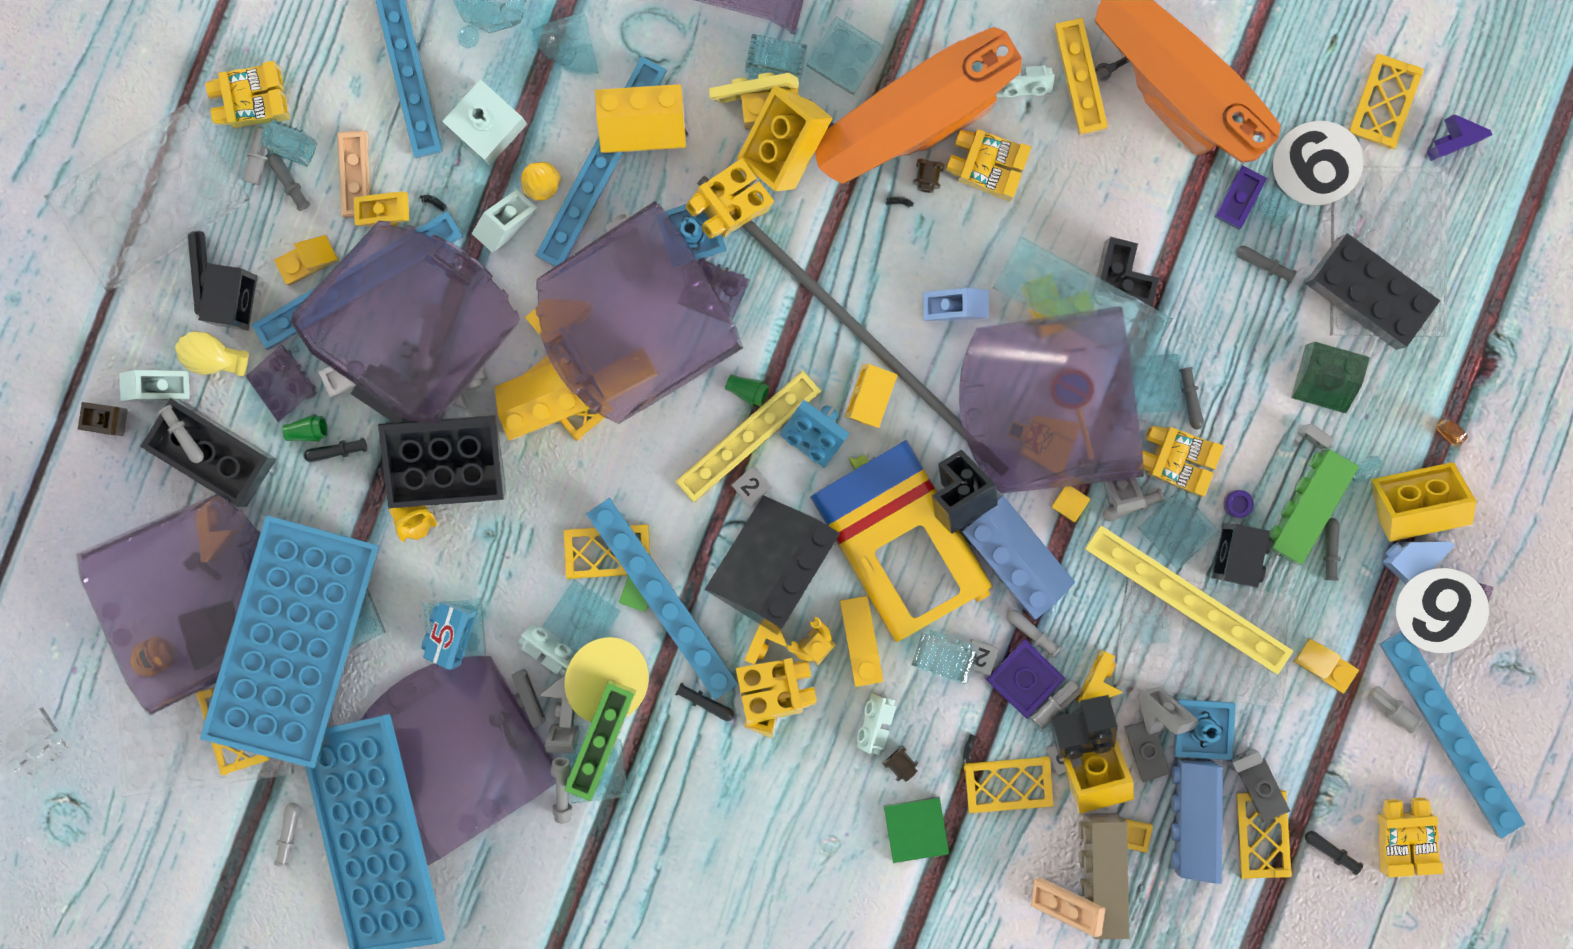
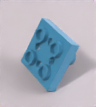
(693, 233)
(815, 432)
(1218, 741)

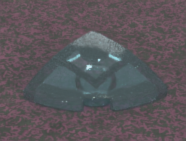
(568, 44)

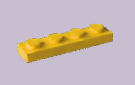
(1080, 76)

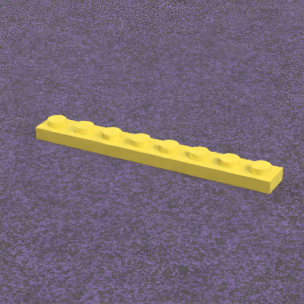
(1188, 599)

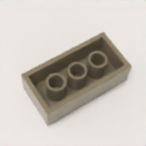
(1106, 870)

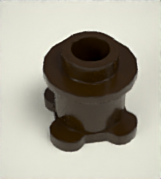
(928, 175)
(901, 764)

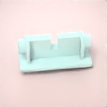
(1037, 82)
(537, 641)
(871, 736)

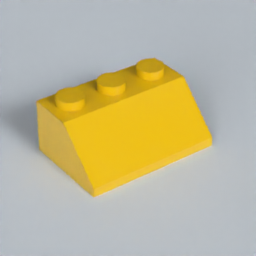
(640, 118)
(784, 138)
(535, 402)
(1423, 501)

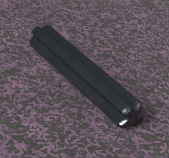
(198, 262)

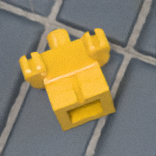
(816, 646)

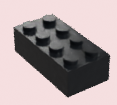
(1372, 291)
(229, 464)

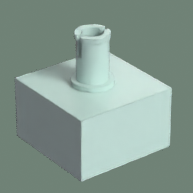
(485, 122)

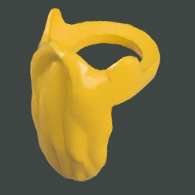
(540, 181)
(412, 522)

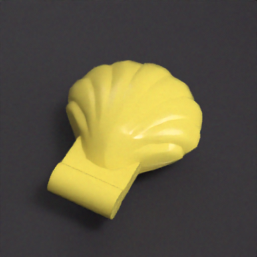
(207, 355)

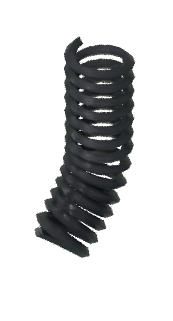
(906, 202)
(437, 204)
(966, 757)

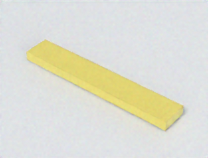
(747, 437)

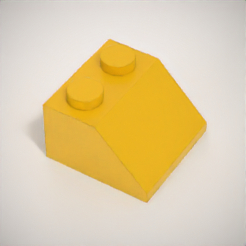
(1100, 780)

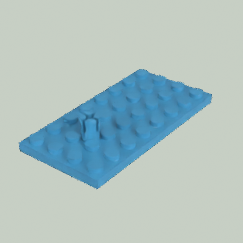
(289, 642)
(373, 838)

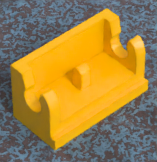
(870, 395)

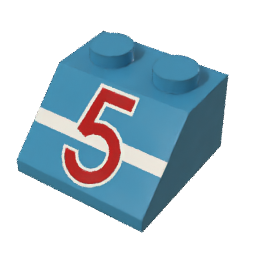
(448, 634)

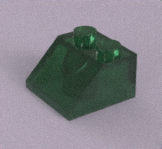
(1329, 377)

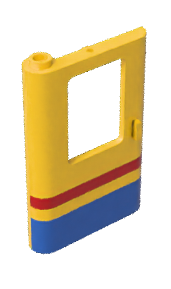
(877, 507)

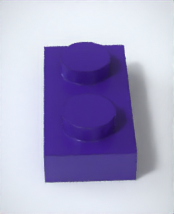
(1240, 197)

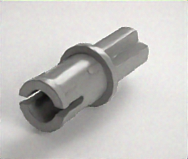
(256, 159)
(1057, 704)
(1394, 709)

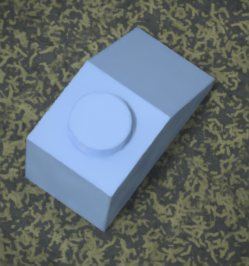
(956, 305)
(1413, 558)

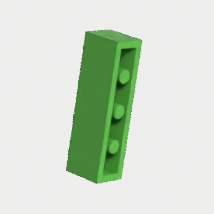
(1312, 505)
(600, 740)

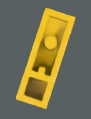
(861, 641)

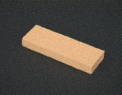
(353, 169)
(1068, 907)

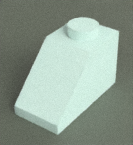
(503, 220)
(153, 385)

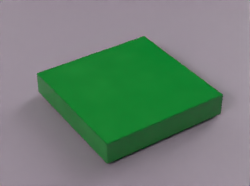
(916, 829)

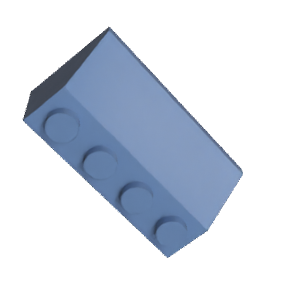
(1018, 558)
(1197, 820)

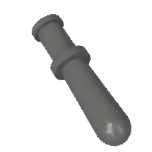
(288, 182)
(1259, 260)
(1194, 410)
(1332, 542)

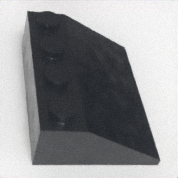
(442, 462)
(772, 563)

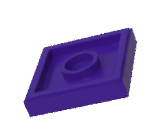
(1025, 678)

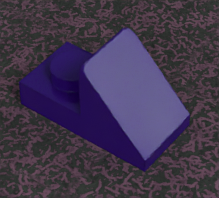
(1462, 134)

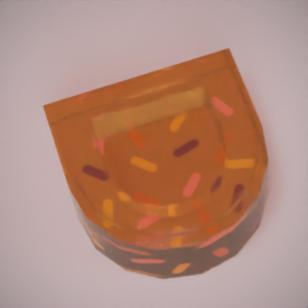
(1452, 432)

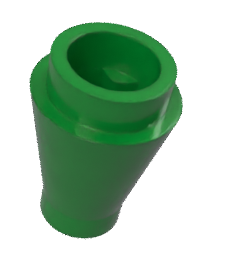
(749, 390)
(307, 429)

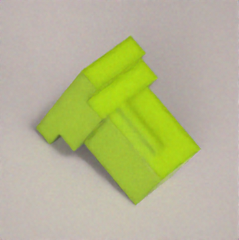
(858, 462)

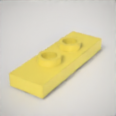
(764, 83)

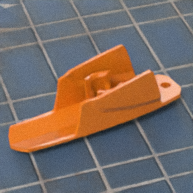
(1188, 81)
(921, 106)

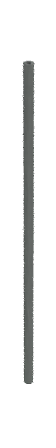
(852, 324)

